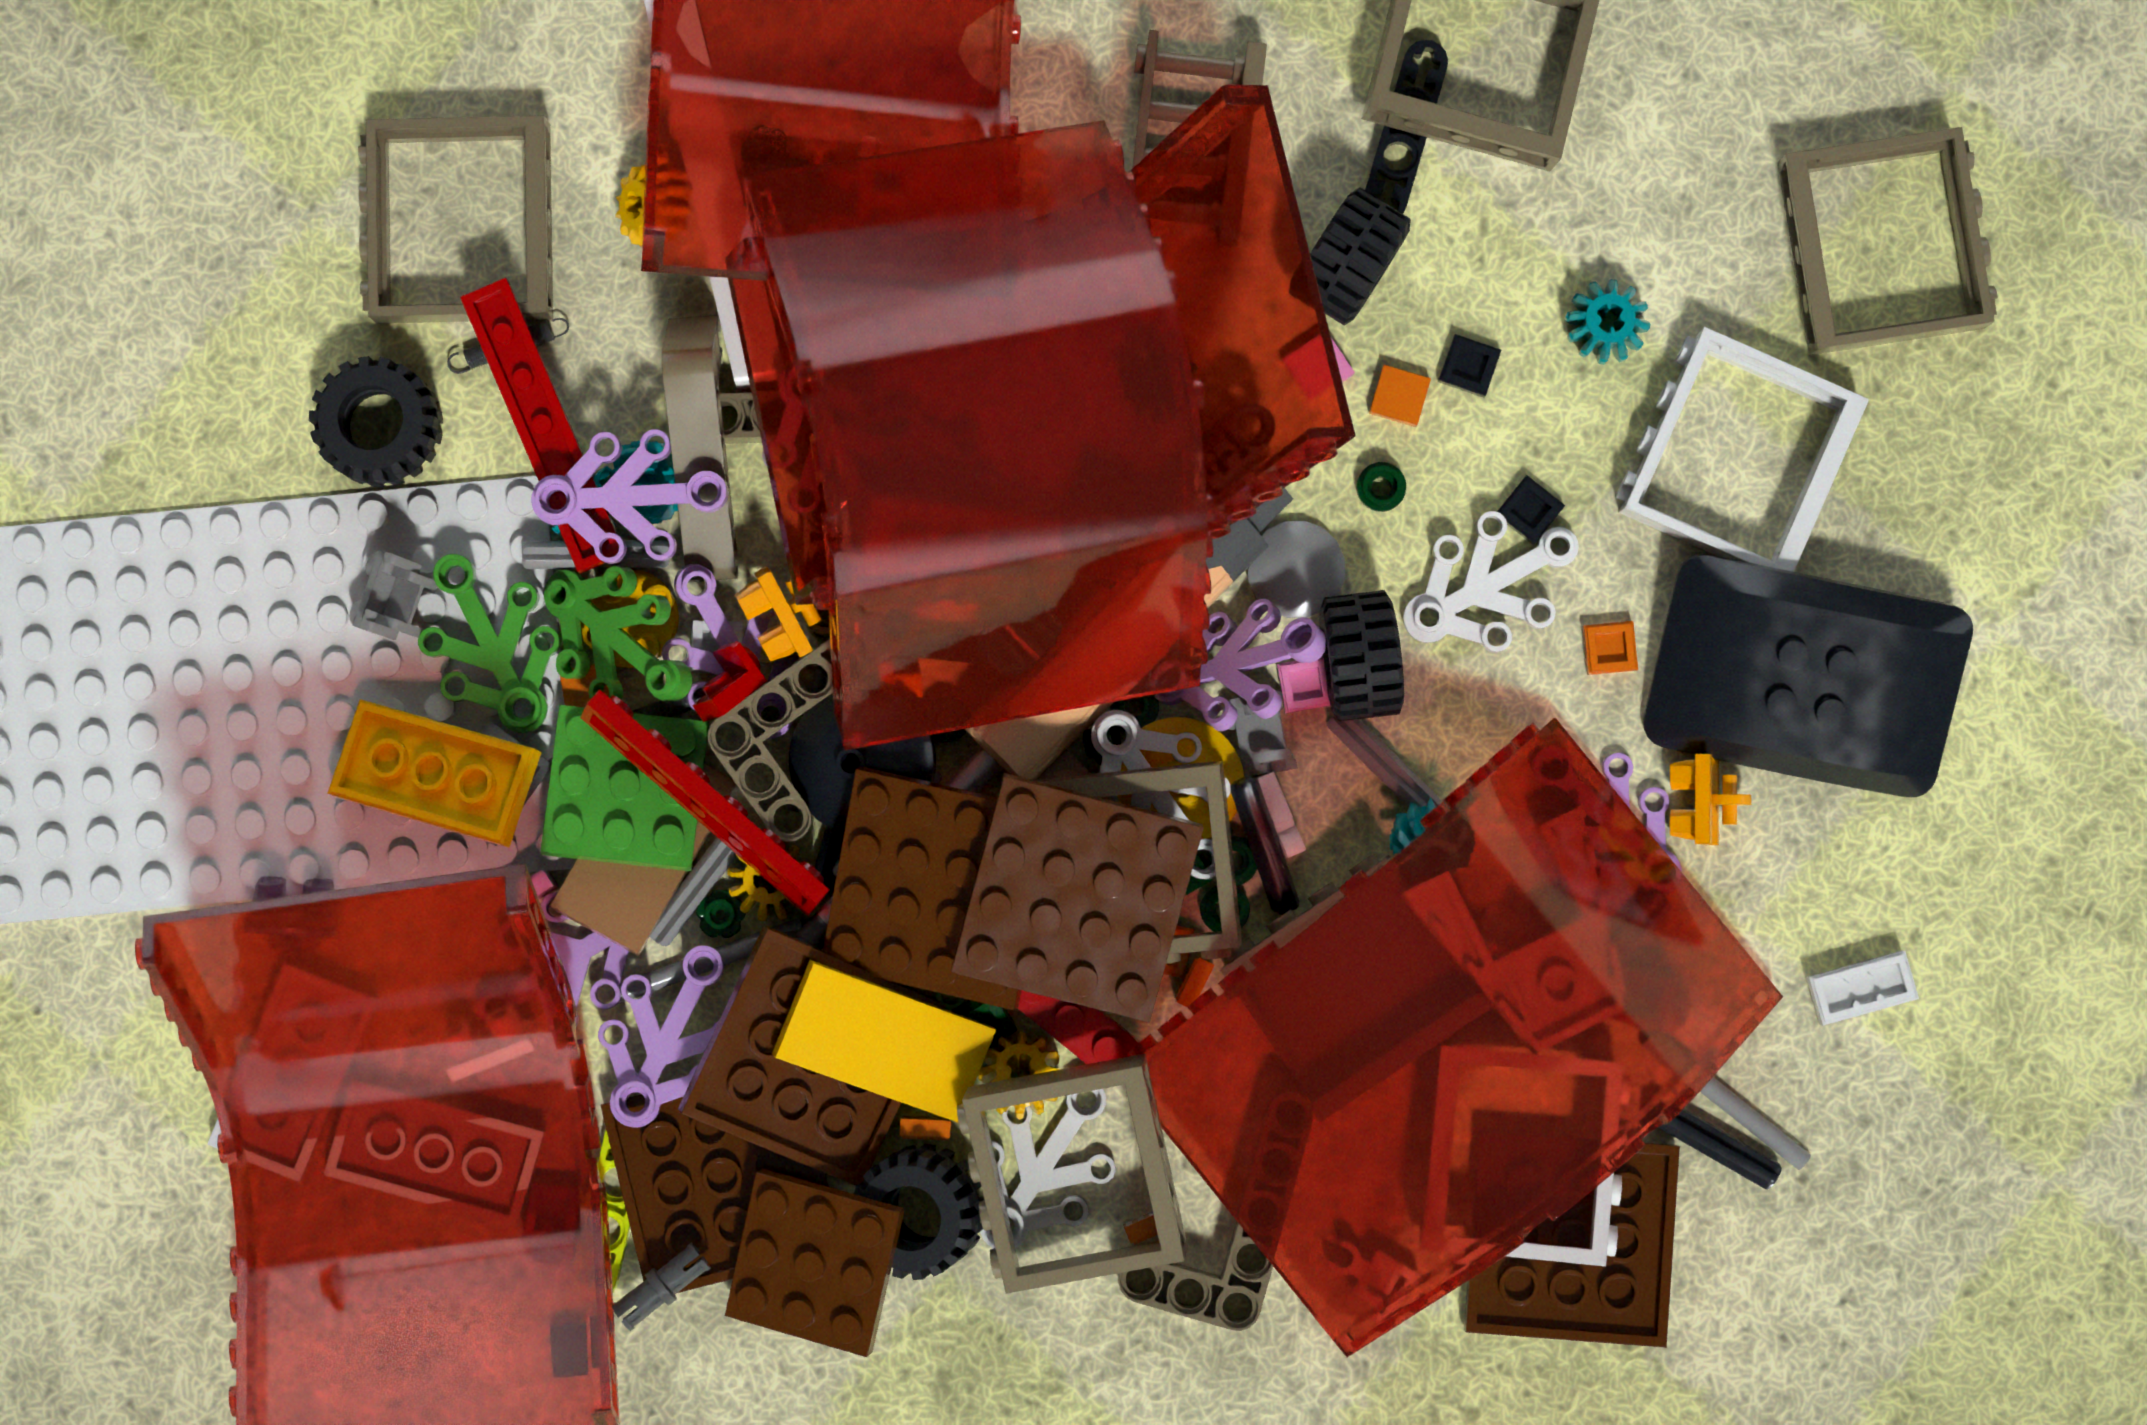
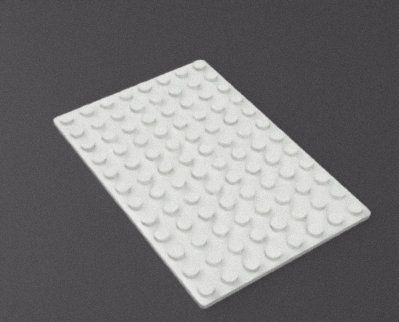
(196, 682)

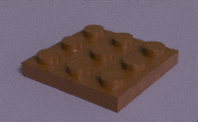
(814, 1262)

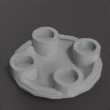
(1297, 568)

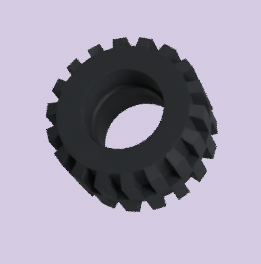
(1356, 252)
(346, 392)
(1362, 655)
(954, 1195)

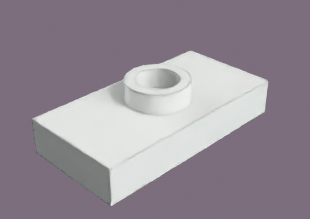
(1862, 988)

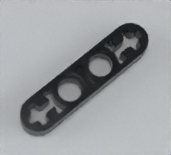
(1411, 141)

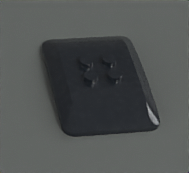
(1807, 676)

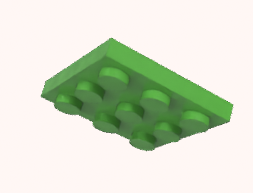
(608, 807)

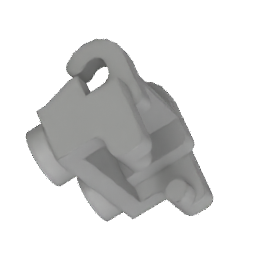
(390, 596)
(1261, 741)

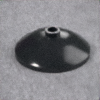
(820, 766)

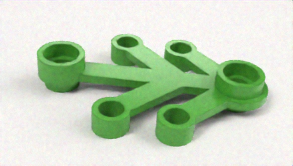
(608, 633)
(494, 651)

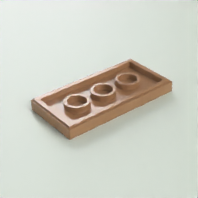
(626, 899)

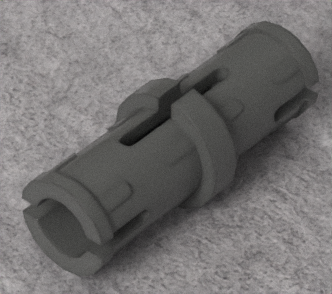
(661, 1286)

